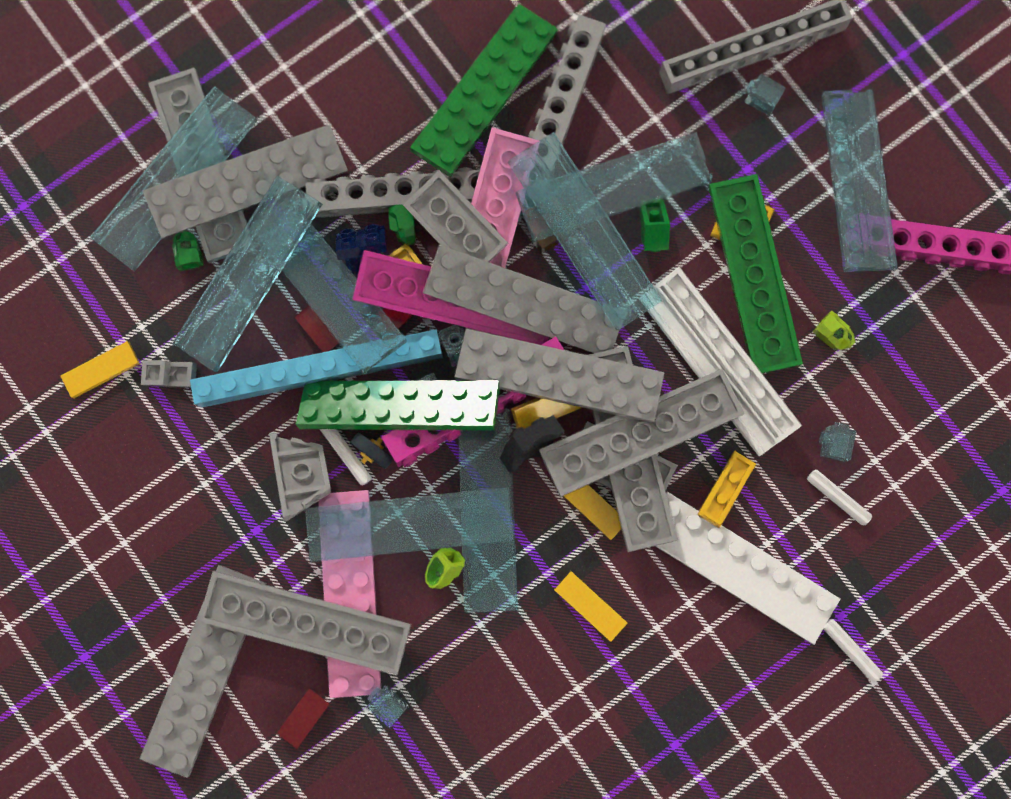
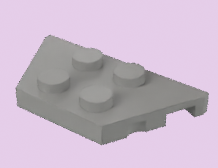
(299, 474)

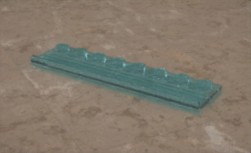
(199, 143)
(634, 180)
(858, 181)
(584, 231)
(247, 273)
(329, 289)
(408, 524)
(490, 567)

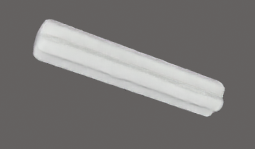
(347, 455)
(839, 497)
(852, 650)

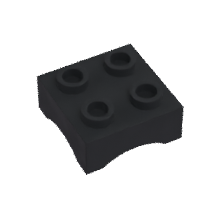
(528, 441)

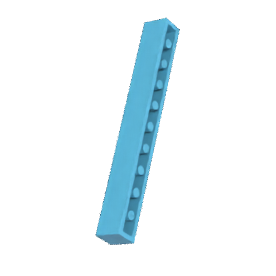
(306, 370)

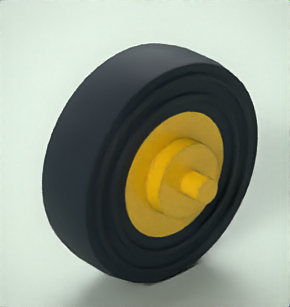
(371, 450)

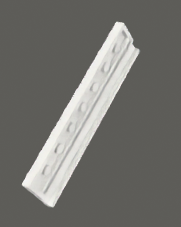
(710, 347)
(749, 573)

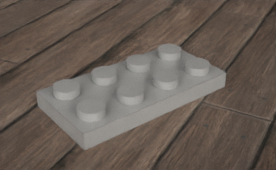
(454, 219)

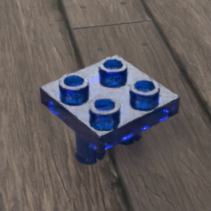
(352, 243)

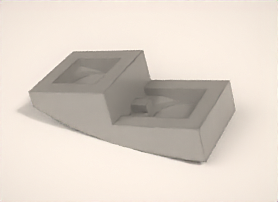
(167, 374)

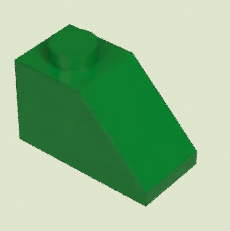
(655, 226)

